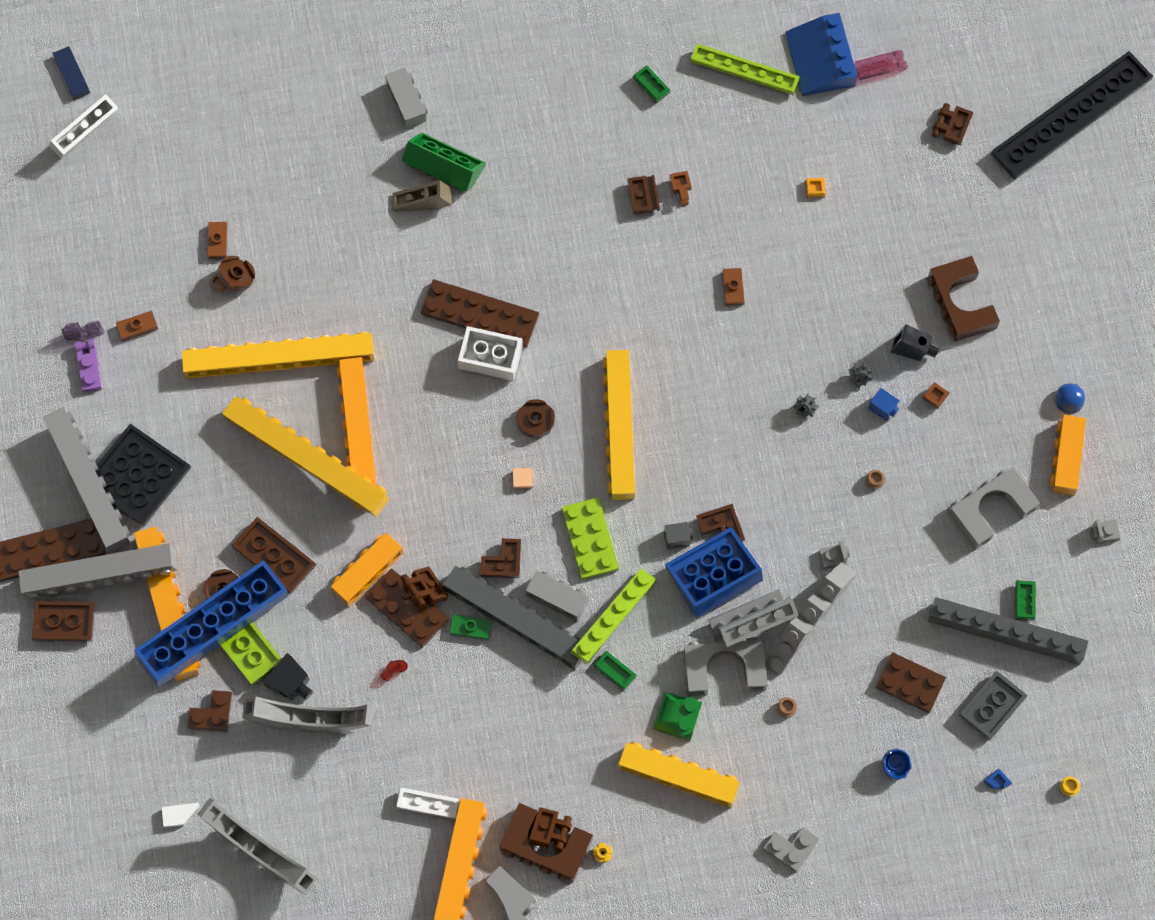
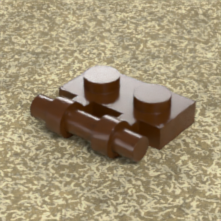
(958, 124)
(429, 585)
(544, 827)

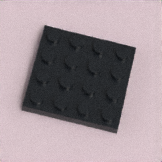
(140, 474)

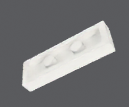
(428, 803)

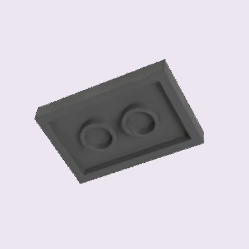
(993, 705)

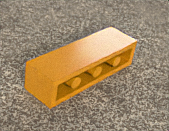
(1068, 455)
(366, 569)

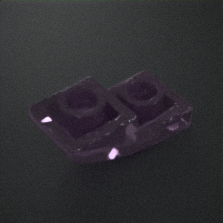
(75, 332)

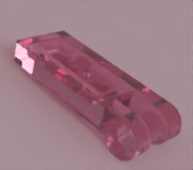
(880, 64)

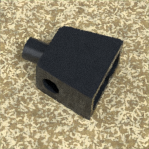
(913, 344)
(288, 679)

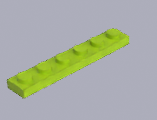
(744, 69)
(613, 616)

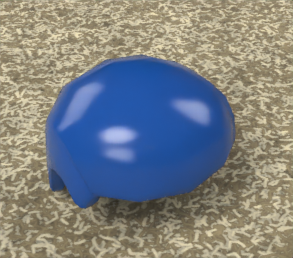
(1070, 398)
(896, 764)

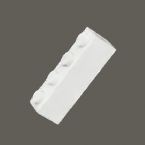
(83, 126)

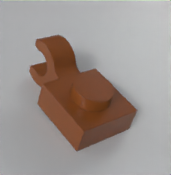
(681, 184)

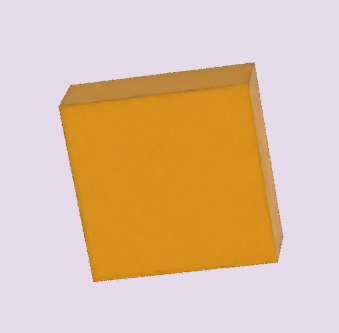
(815, 187)

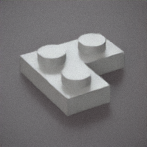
(792, 853)

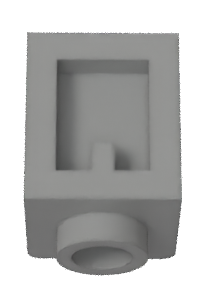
(1105, 531)
(834, 555)

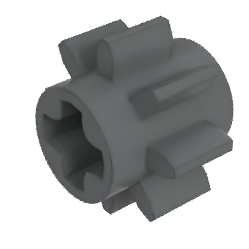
(860, 374)
(805, 406)

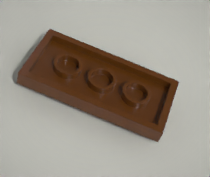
(285, 560)
(396, 604)

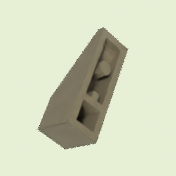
(423, 197)

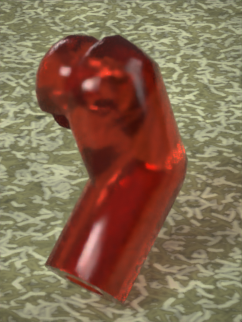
(393, 667)

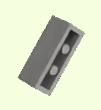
(406, 97)
(557, 595)

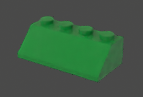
(443, 161)

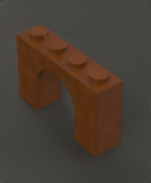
(960, 322)
(564, 864)

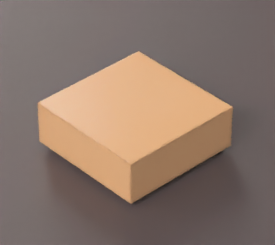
(522, 478)

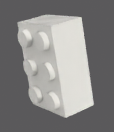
(490, 353)

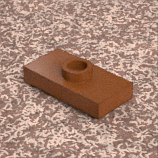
(217, 240)
(733, 286)
(137, 325)

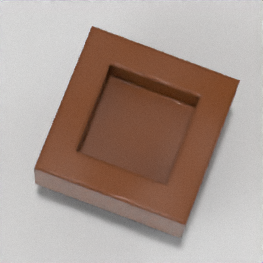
(936, 395)

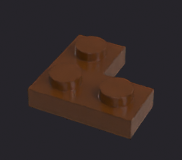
(720, 518)
(505, 566)
(214, 718)

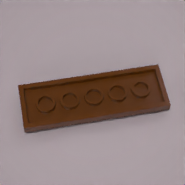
(478, 311)
(49, 547)

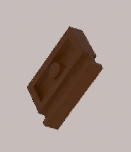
(643, 194)

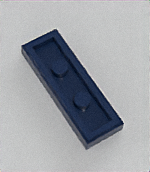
(71, 72)

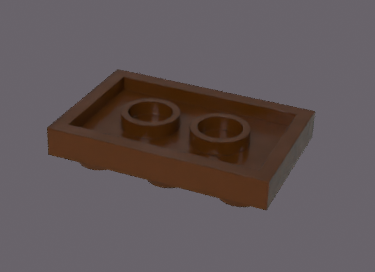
(63, 621)
(910, 682)

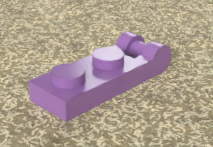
(88, 366)

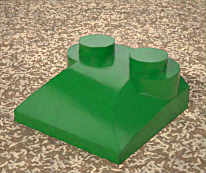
(677, 716)

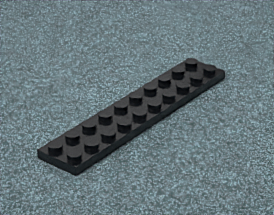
(1071, 115)

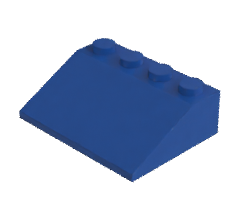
(821, 55)
(714, 572)

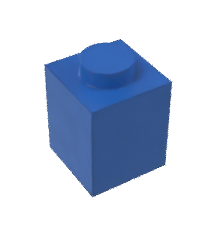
(884, 405)

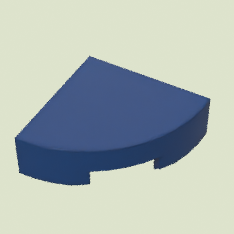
(997, 780)

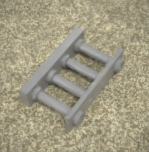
(753, 617)

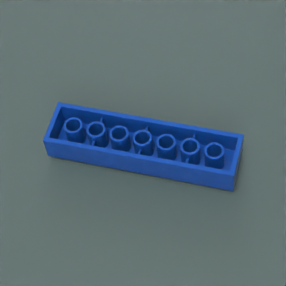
(210, 623)

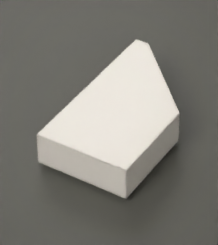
(178, 815)

